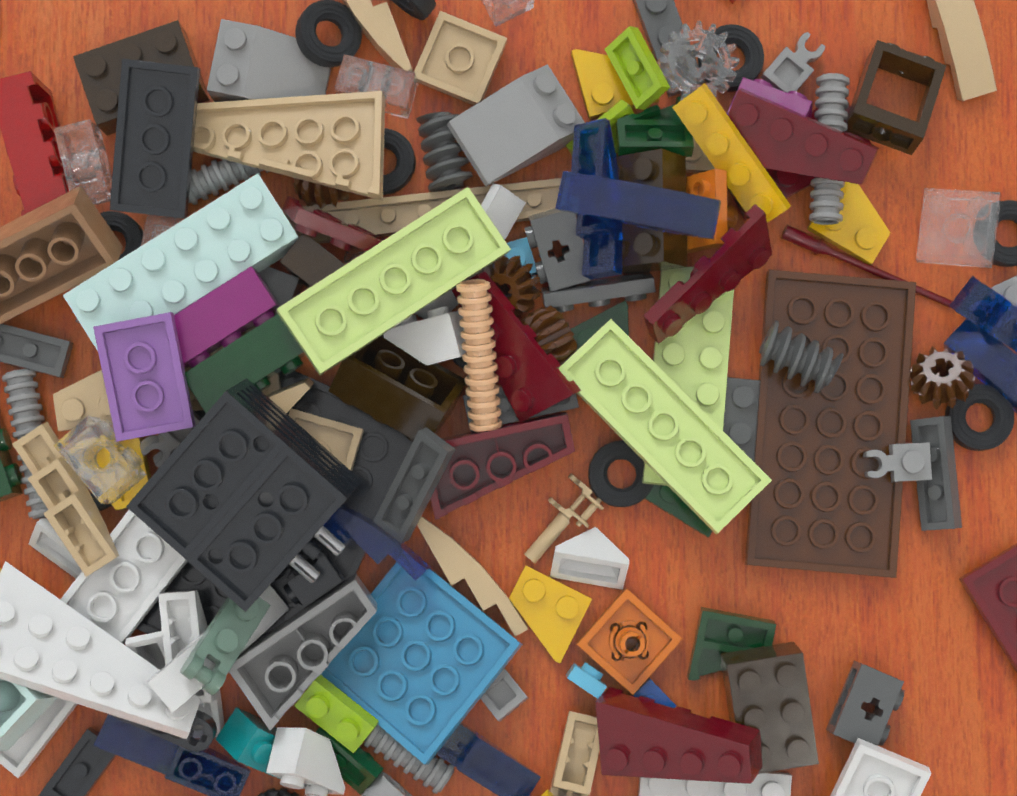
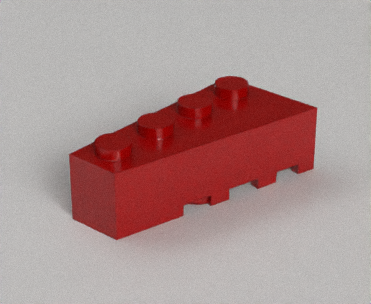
(30, 139)

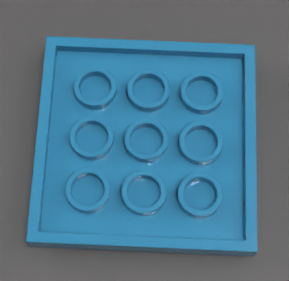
(421, 660)

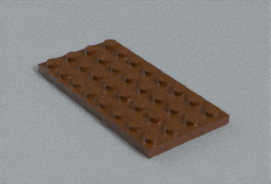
(812, 445)

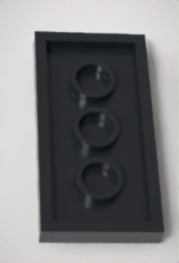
(154, 138)

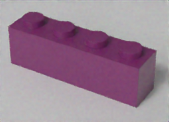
(223, 316)

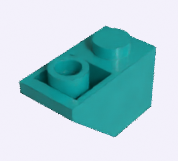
(247, 739)

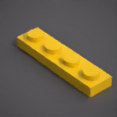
(730, 152)

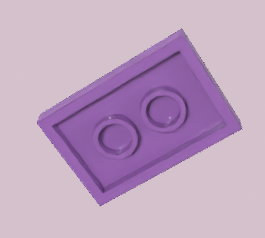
(144, 376)

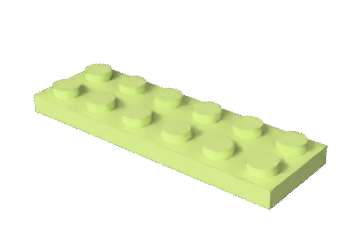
(393, 280)
(697, 355)
(664, 426)

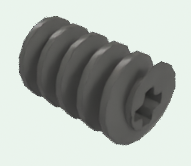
(442, 153)
(799, 358)

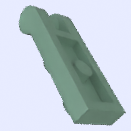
(223, 643)

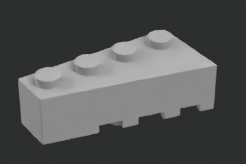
(295, 653)

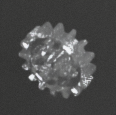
(684, 58)

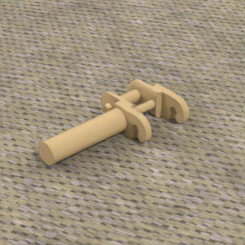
(561, 521)

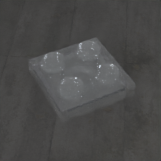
(958, 227)

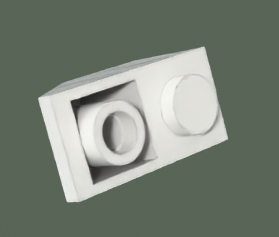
(430, 339)
(305, 762)

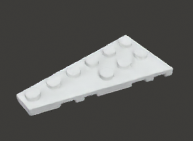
(71, 658)

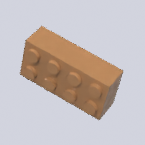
(52, 251)

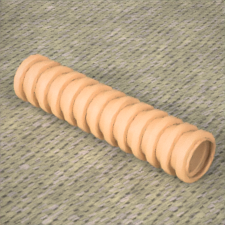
(479, 355)

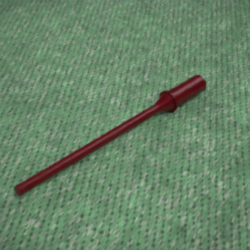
(818, 246)

